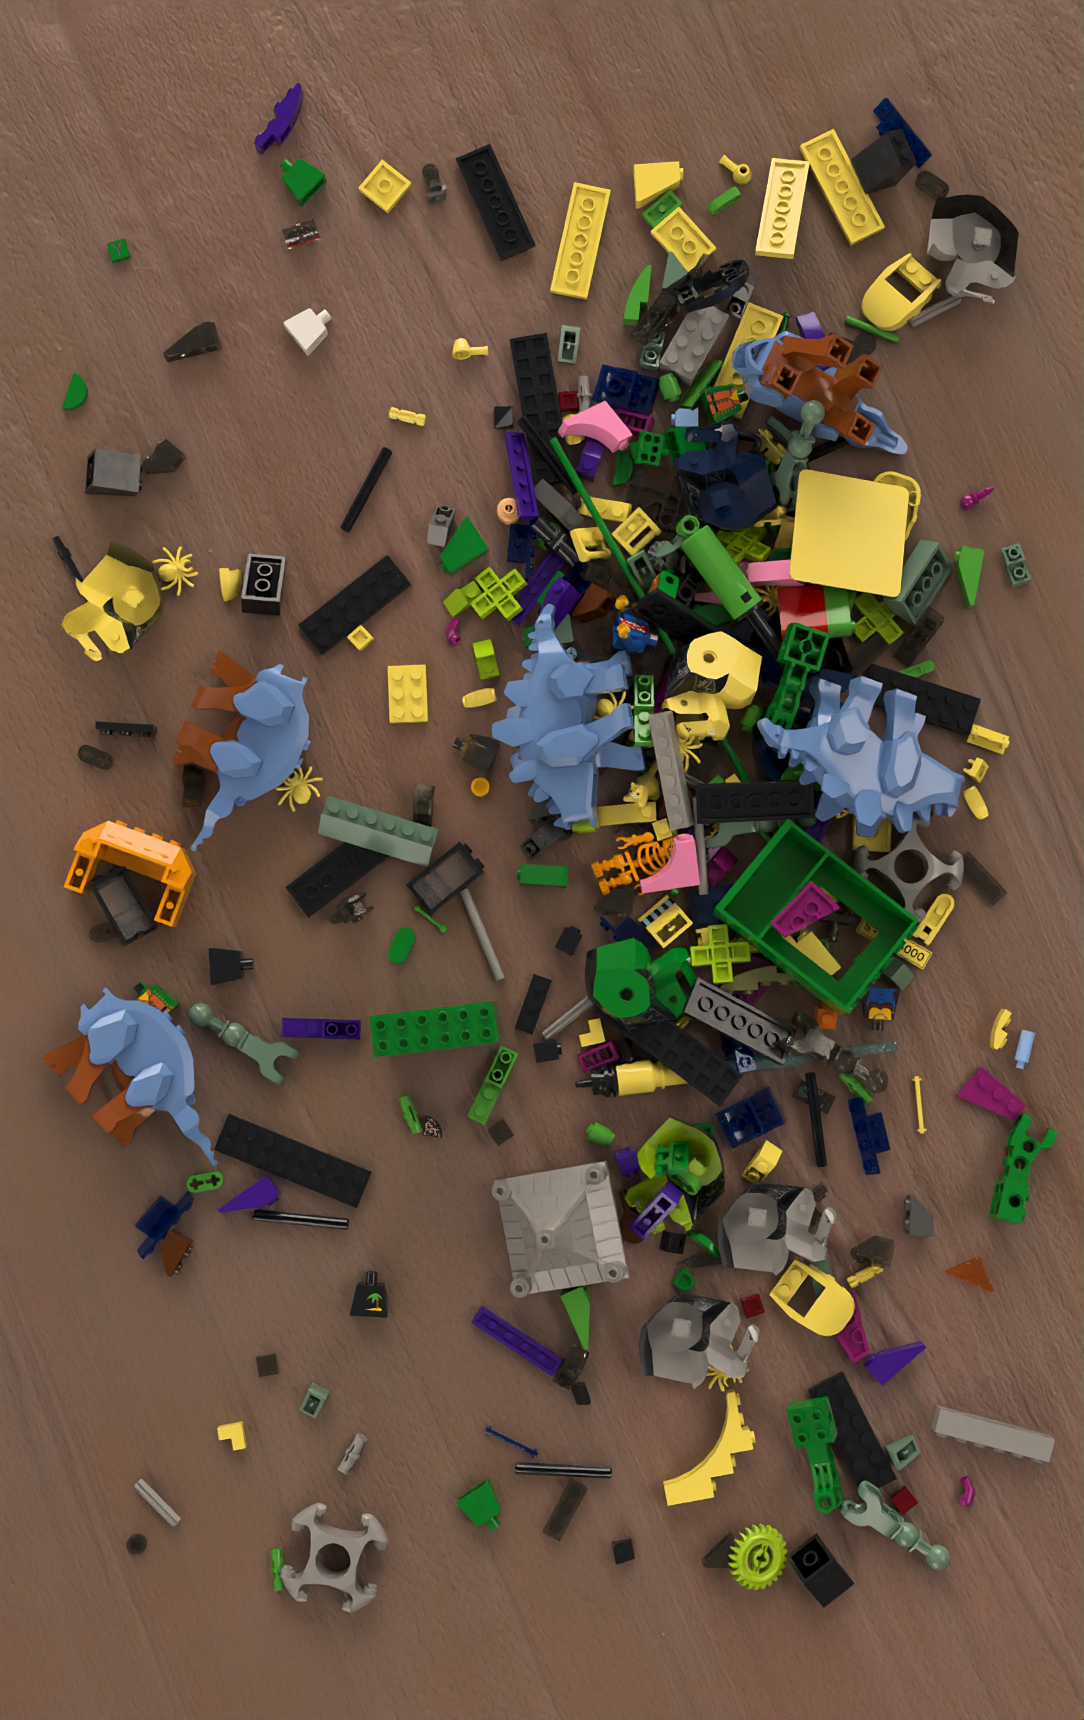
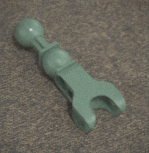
(796, 455)
(731, 829)
(248, 1043)
(891, 1524)

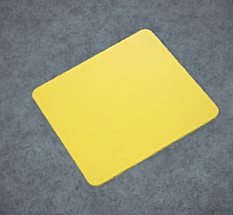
(849, 533)

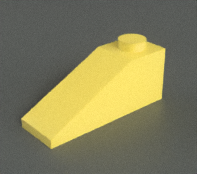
(627, 814)

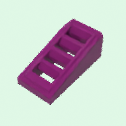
(636, 416)
(615, 1051)

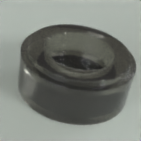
(136, 1544)

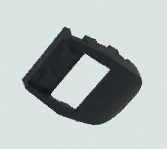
(726, 281)

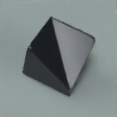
(503, 417)

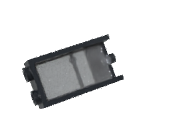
(446, 877)
(123, 905)

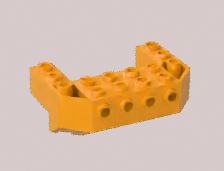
(137, 853)

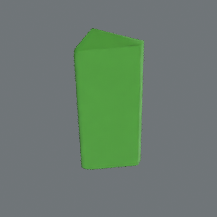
(703, 381)

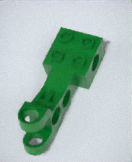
(801, 653)
(1014, 1181)
(815, 1429)

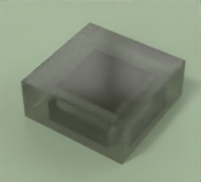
(267, 1365)

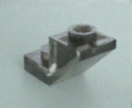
(193, 786)
(819, 1194)

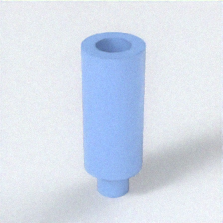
(1024, 1048)

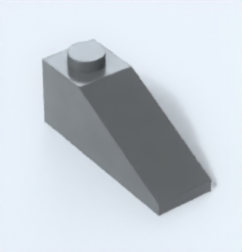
(557, 506)

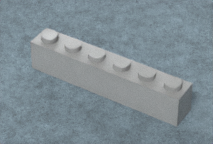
(671, 770)
(993, 1434)

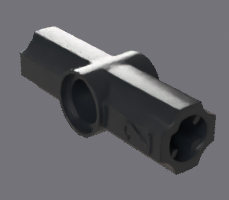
(555, 541)

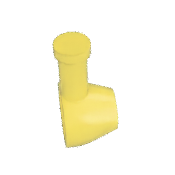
(738, 177)
(462, 350)

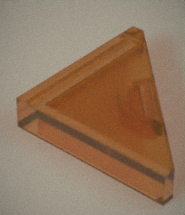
(972, 1272)

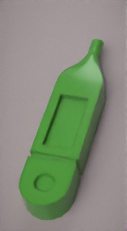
(919, 669)

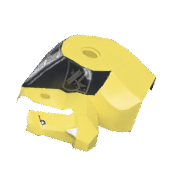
(120, 604)
(708, 678)

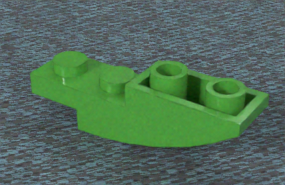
(643, 707)
(492, 1085)

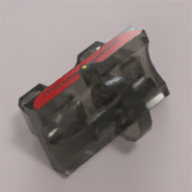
(300, 234)

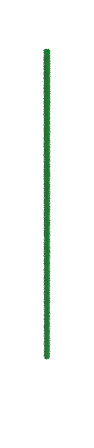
(633, 581)

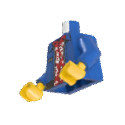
(630, 632)

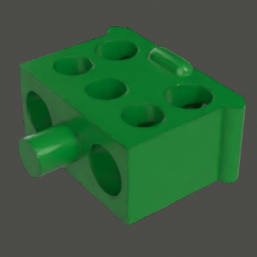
(644, 448)

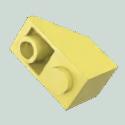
(762, 1162)

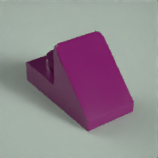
(720, 866)

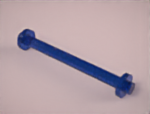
(512, 1442)

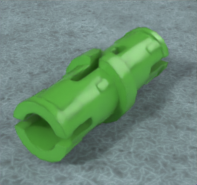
(857, 1087)
(410, 1114)
(277, 1564)

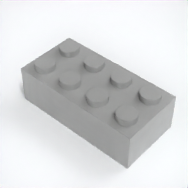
(693, 344)

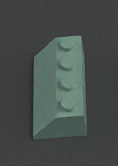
(920, 581)

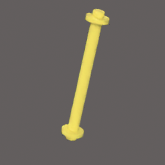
(919, 1105)

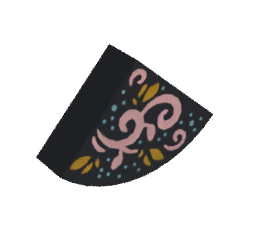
(432, 1127)

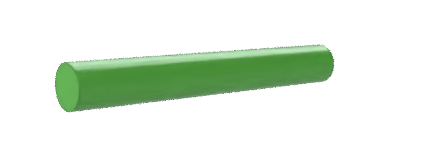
(872, 329)

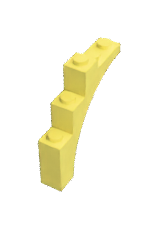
(809, 946)
(698, 1483)

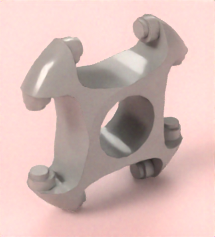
(931, 867)
(317, 1573)

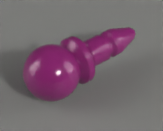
(968, 501)

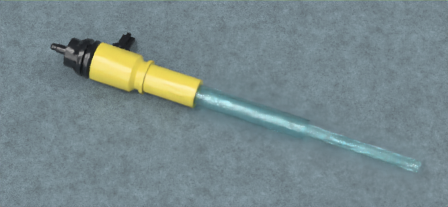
(646, 1076)

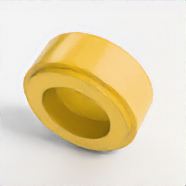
(480, 786)

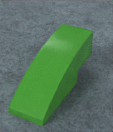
(637, 298)

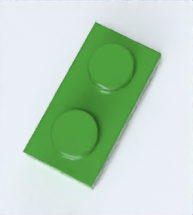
(661, 209)

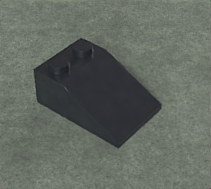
(263, 584)

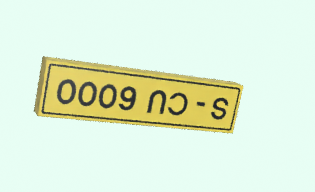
(910, 951)

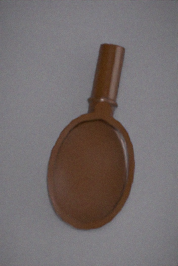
(627, 1218)

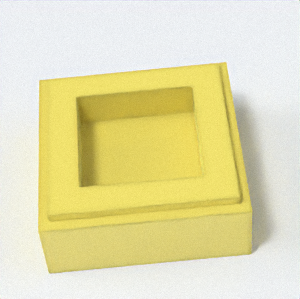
(360, 638)

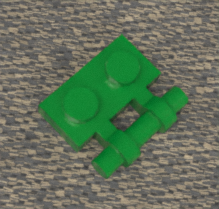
(678, 1158)

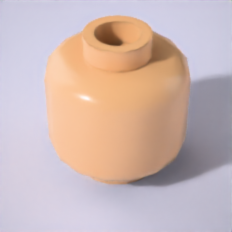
(503, 511)

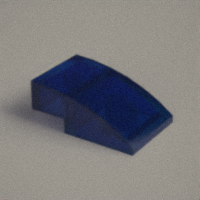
(626, 390)
(751, 1117)

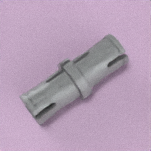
(584, 393)
(352, 1454)

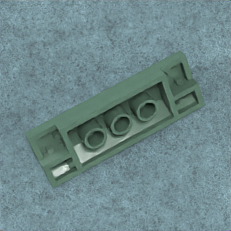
(377, 831)

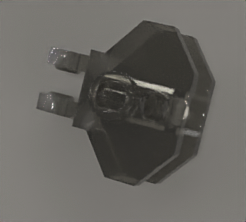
(350, 910)

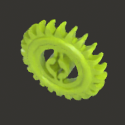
(758, 1556)

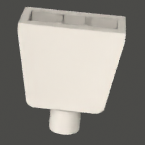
(308, 329)

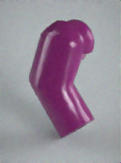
(451, 632)
(969, 1494)

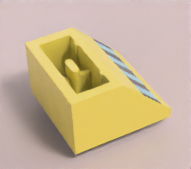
(665, 921)

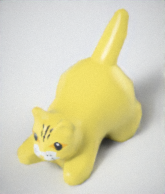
(644, 788)

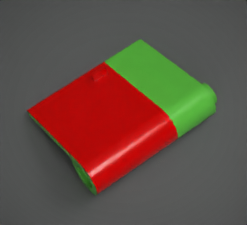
(816, 607)

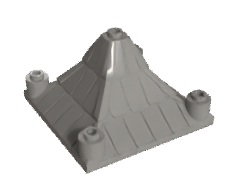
(561, 1228)

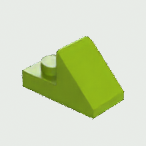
(460, 599)
(486, 659)

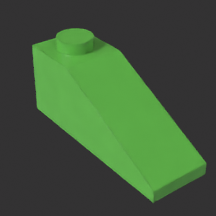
(968, 571)
(578, 1307)

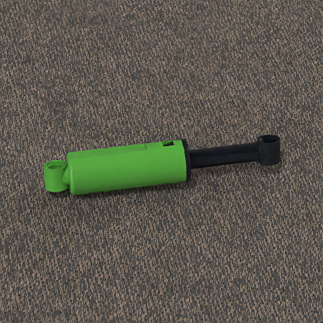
(727, 581)

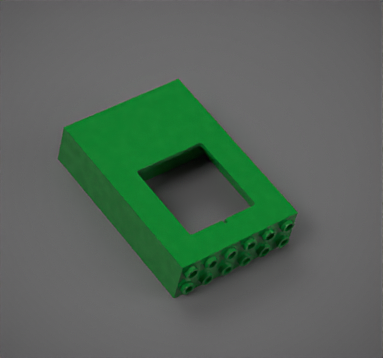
(777, 878)
(435, 1029)

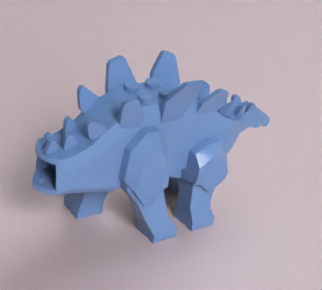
(557, 729)
(860, 769)

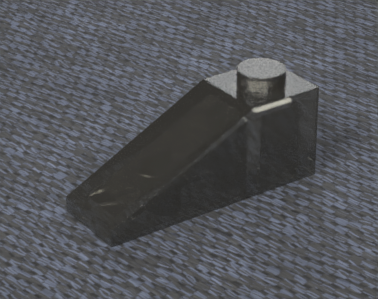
(198, 341)
(919, 636)

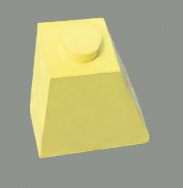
(655, 180)

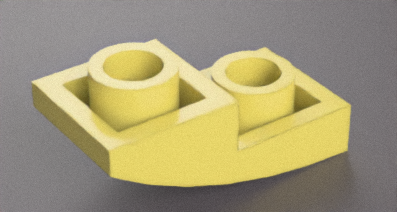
(998, 1036)

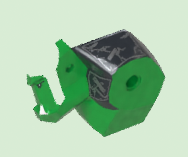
(632, 987)

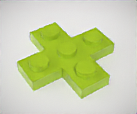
(745, 544)
(498, 593)
(875, 618)
(720, 954)

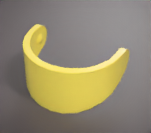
(479, 698)
(976, 803)

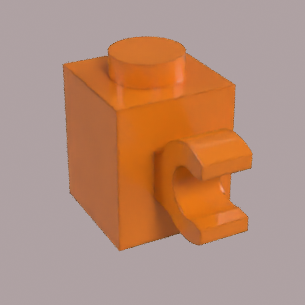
(825, 1016)

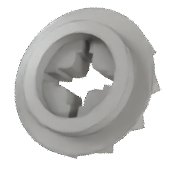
(660, 564)

